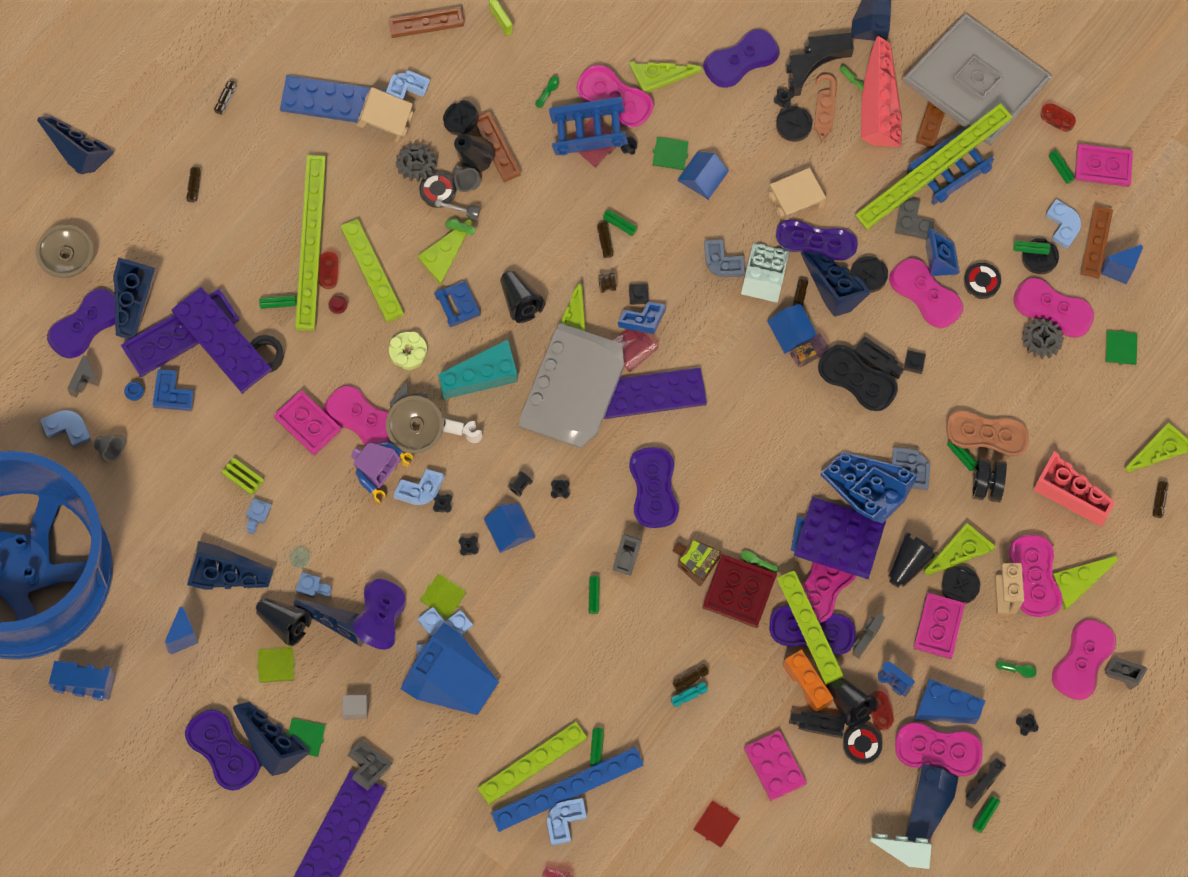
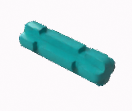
(689, 694)

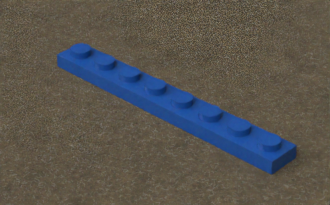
(566, 788)

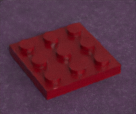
(739, 591)

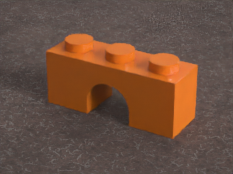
(814, 689)

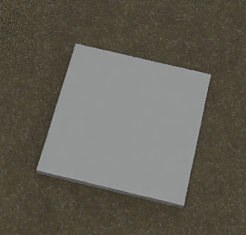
(974, 73)

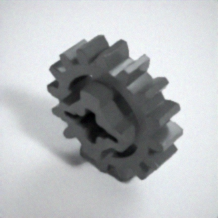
(416, 162)
(1036, 342)

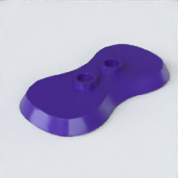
(730, 65)
(801, 237)
(74, 333)
(654, 502)
(377, 621)
(837, 629)
(213, 737)

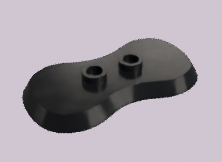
(845, 369)

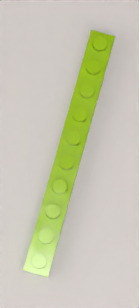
(933, 166)
(310, 243)

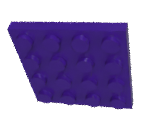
(839, 538)

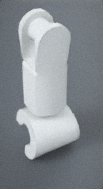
(460, 428)

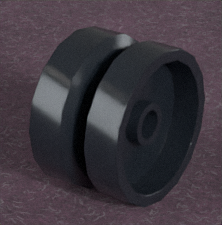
(989, 480)

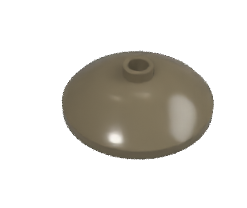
(64, 241)
(401, 420)

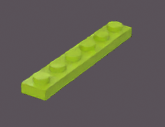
(372, 270)
(810, 627)
(532, 763)

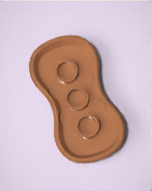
(1002, 435)

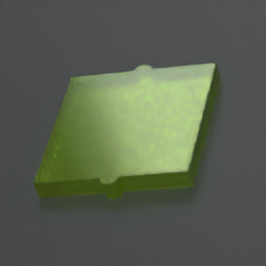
(443, 596)
(275, 665)

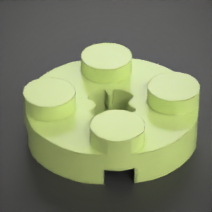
(410, 340)

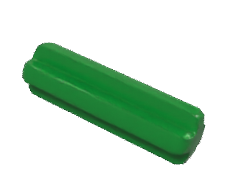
(1061, 167)
(620, 222)
(1031, 247)
(277, 302)
(963, 456)
(593, 605)
(596, 746)
(986, 814)

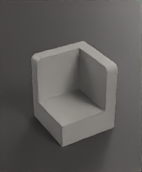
(354, 707)

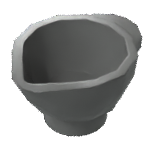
(465, 178)
(110, 446)

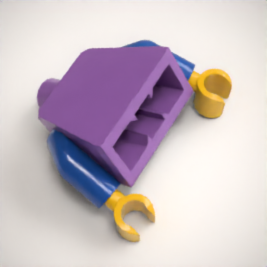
(376, 464)

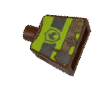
(697, 560)

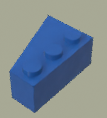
(82, 680)
(948, 705)

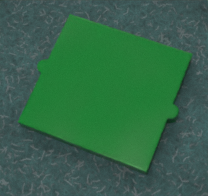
(670, 153)
(1121, 347)
(309, 733)

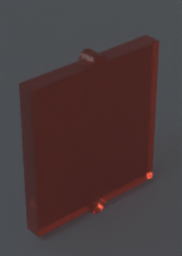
(716, 824)

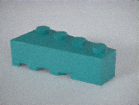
(482, 372)

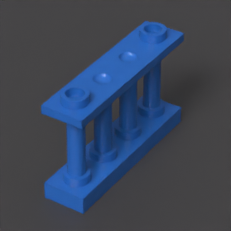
(585, 110)
(942, 195)

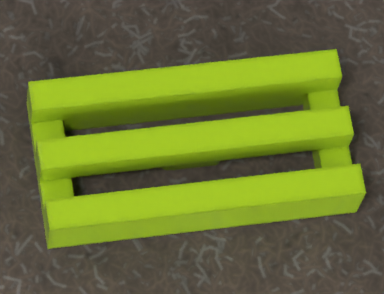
(501, 17)
(229, 466)

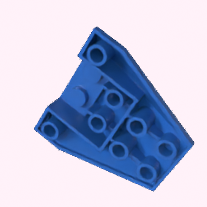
(869, 485)
(450, 674)

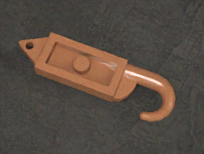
(825, 107)

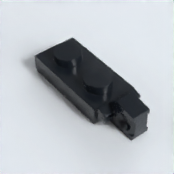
(878, 357)
(819, 723)
(985, 783)

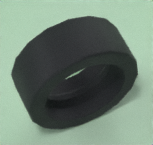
(270, 340)

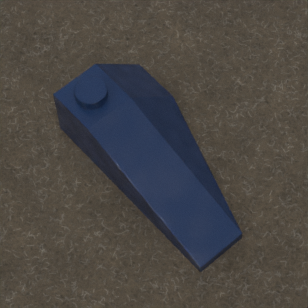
(872, 20)
(77, 150)
(836, 286)
(131, 294)
(219, 567)
(333, 618)
(271, 744)
(931, 799)

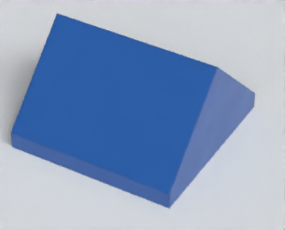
(704, 174)
(941, 255)
(1122, 264)
(791, 328)
(508, 526)
(180, 634)

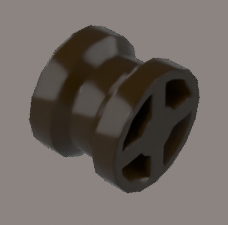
(607, 282)

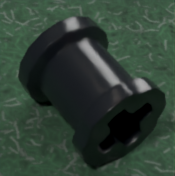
(520, 483)

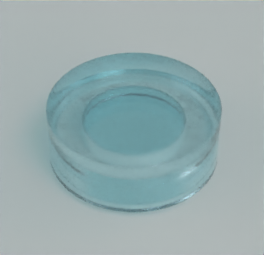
(299, 558)

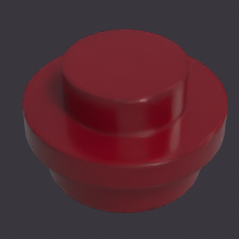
(337, 304)

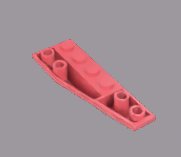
(880, 99)

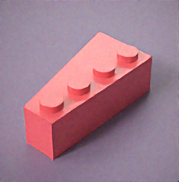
(1073, 491)

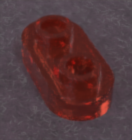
(1058, 117)
(328, 271)
(883, 711)

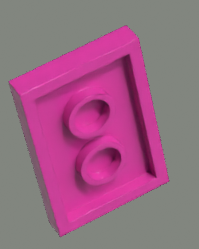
(1103, 165)
(307, 423)
(939, 626)
(775, 766)

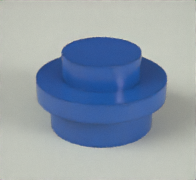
(134, 391)

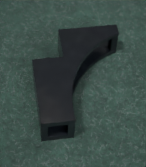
(817, 52)

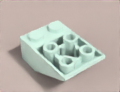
(765, 272)
(911, 853)

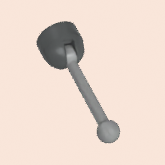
(471, 212)

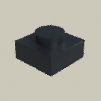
(638, 294)
(914, 362)

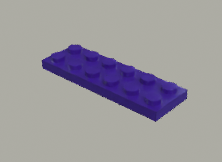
(167, 340)
(221, 340)
(657, 393)
(341, 830)

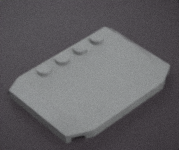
(573, 387)

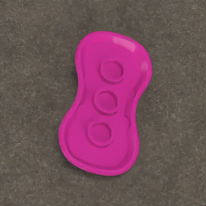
(601, 83)
(1039, 300)
(937, 304)
(352, 410)
(823, 588)
(1040, 590)
(1078, 670)
(954, 751)

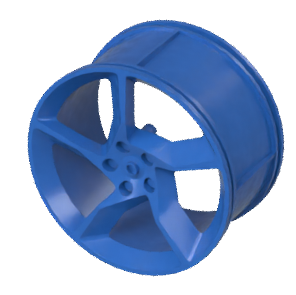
(27, 564)

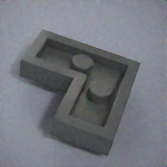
(909, 223)
(871, 630)
(372, 764)

